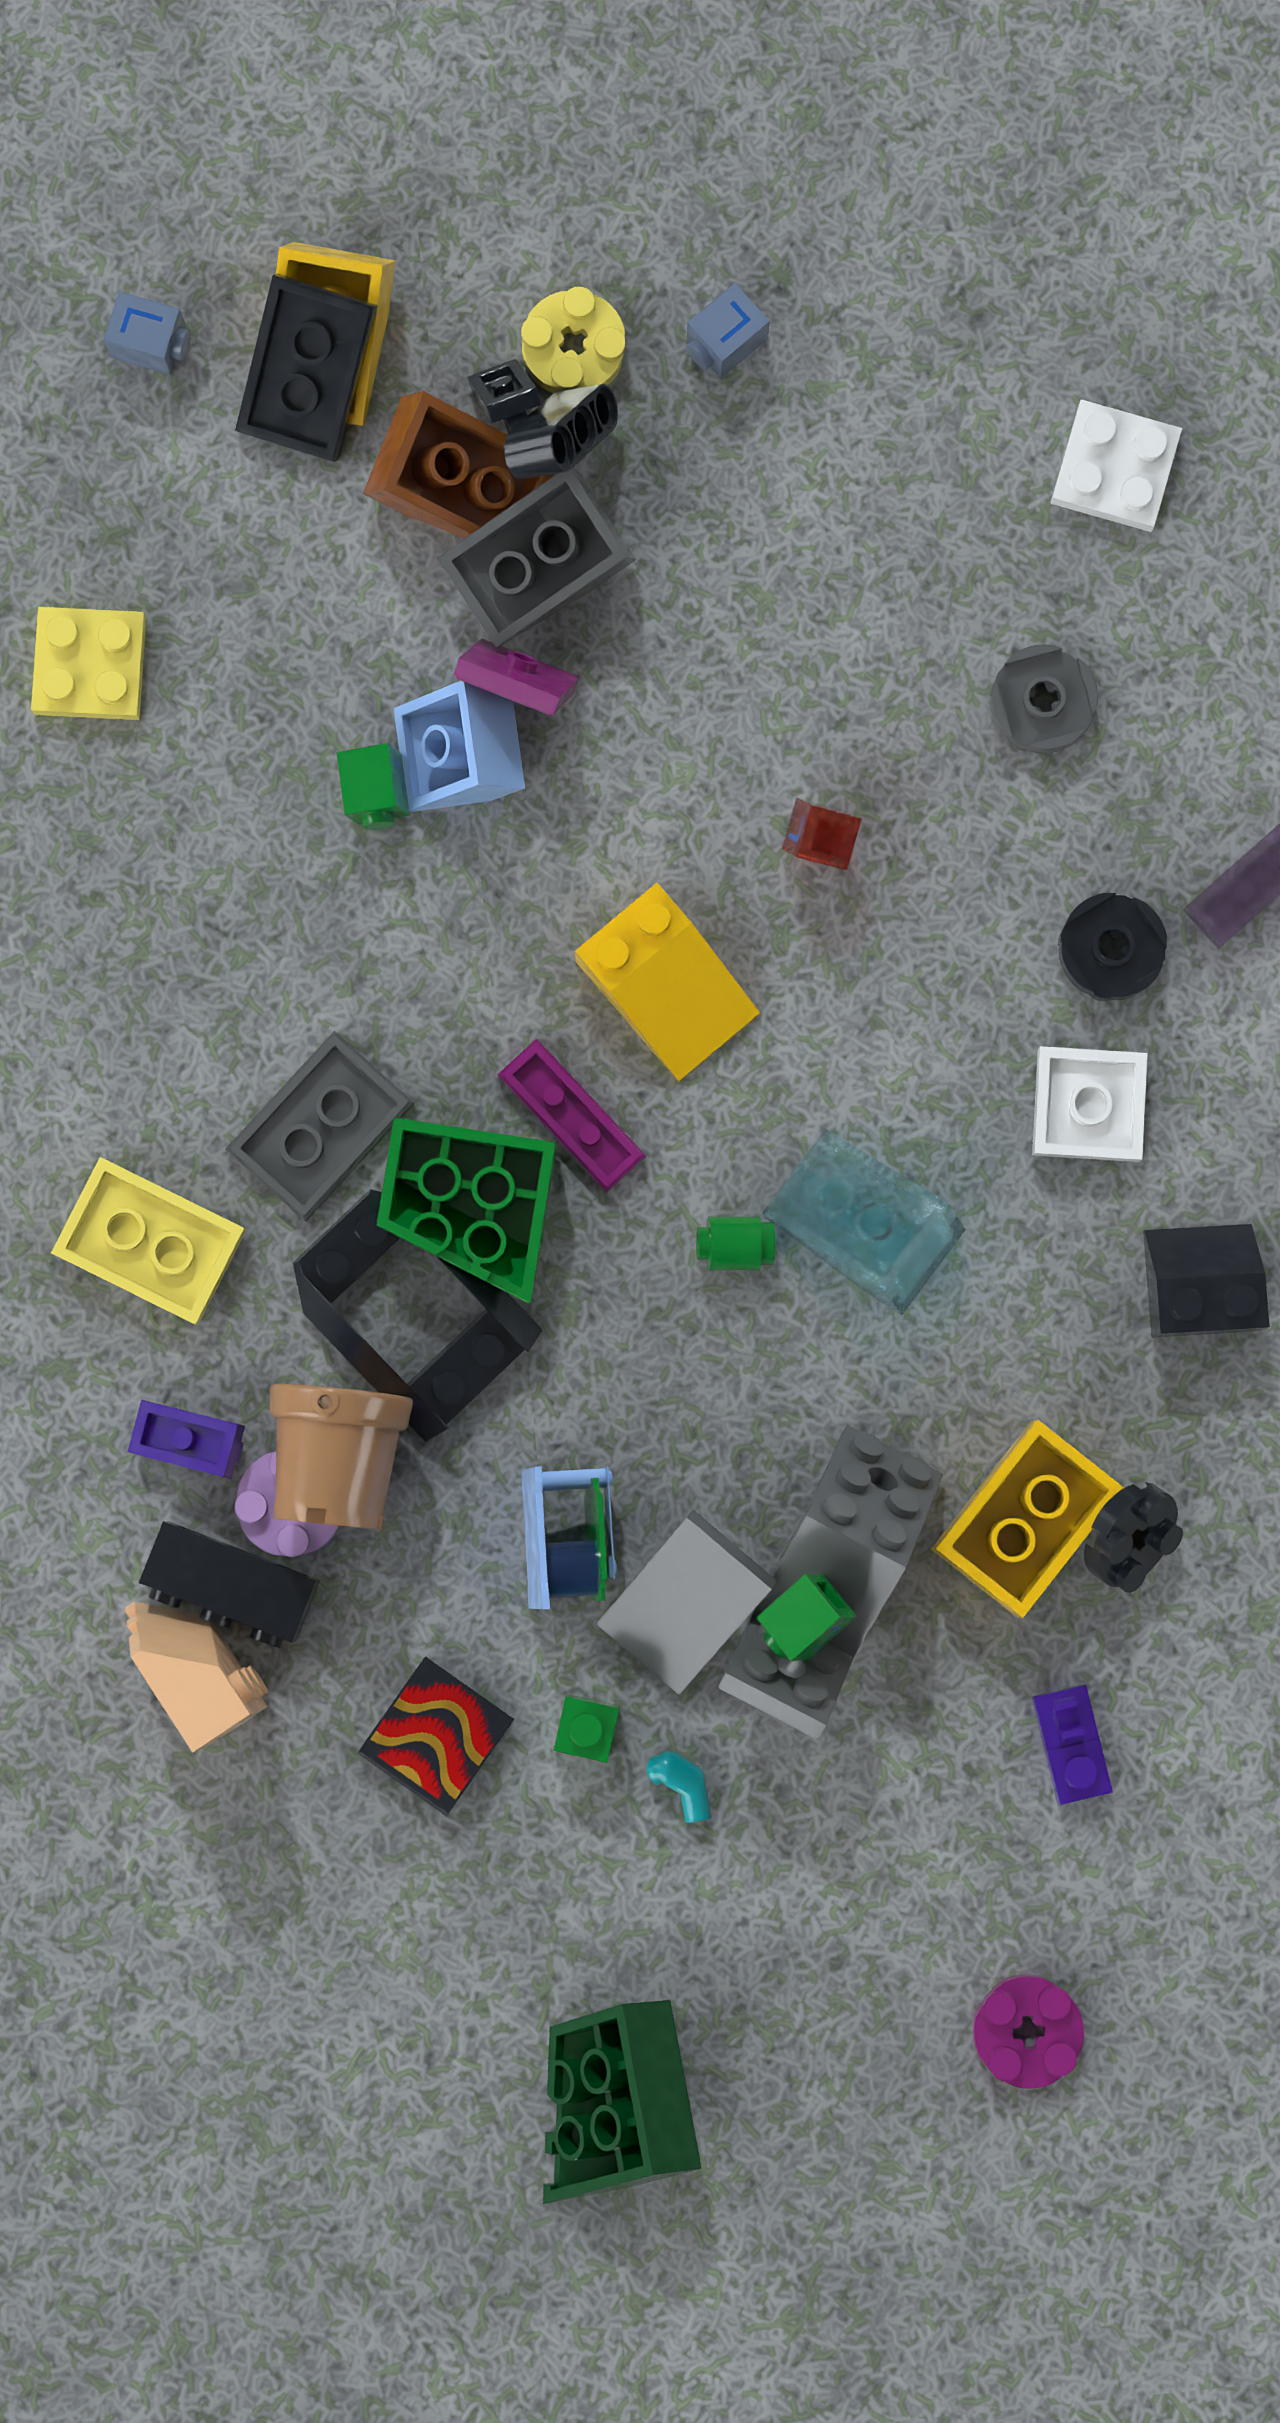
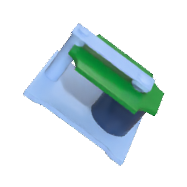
(567, 1567)

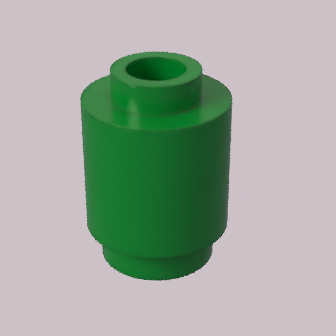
(736, 1243)

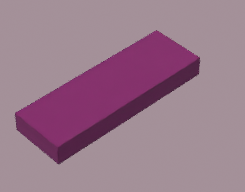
(571, 1115)

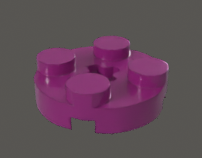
(1007, 2056)

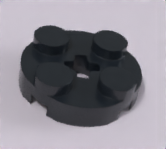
(1119, 917)
(1133, 1536)

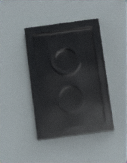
(306, 367)

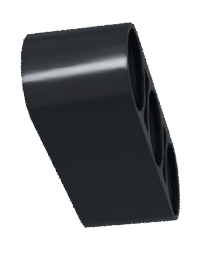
(561, 431)

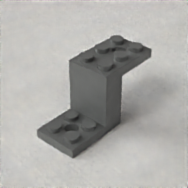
(862, 1547)

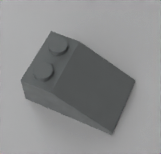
(536, 557)

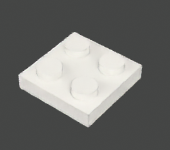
(1116, 465)
(1089, 1104)

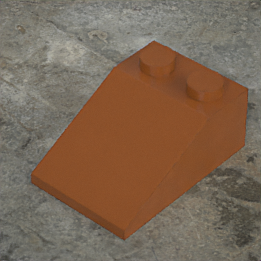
(445, 467)

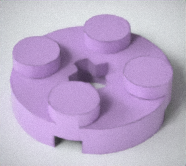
(256, 1509)

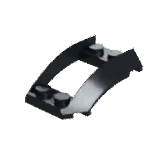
(453, 1374)

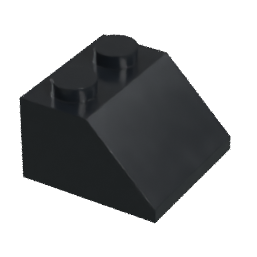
(1205, 1281)

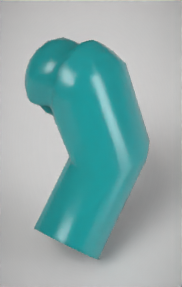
(683, 1778)

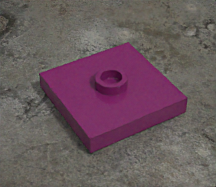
(516, 676)

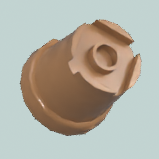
(335, 1453)

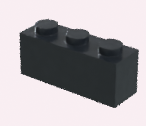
(228, 1584)

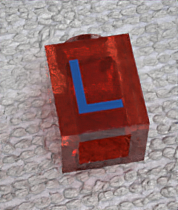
(821, 834)

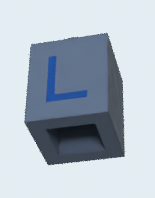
(726, 331)
(146, 333)

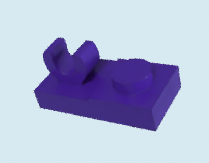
(186, 1439)
(1072, 1744)

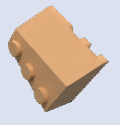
(193, 1673)

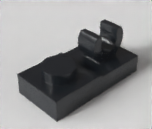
(504, 393)

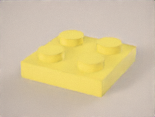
(88, 663)

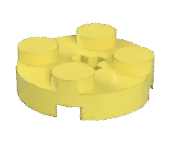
(576, 313)

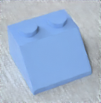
(458, 747)

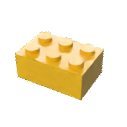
(1026, 1518)

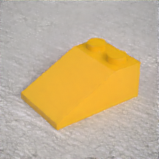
(355, 276)
(666, 982)

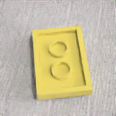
(148, 1241)

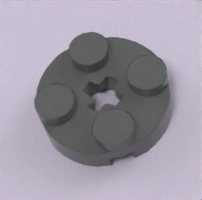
(1060, 674)

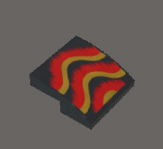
(435, 1736)

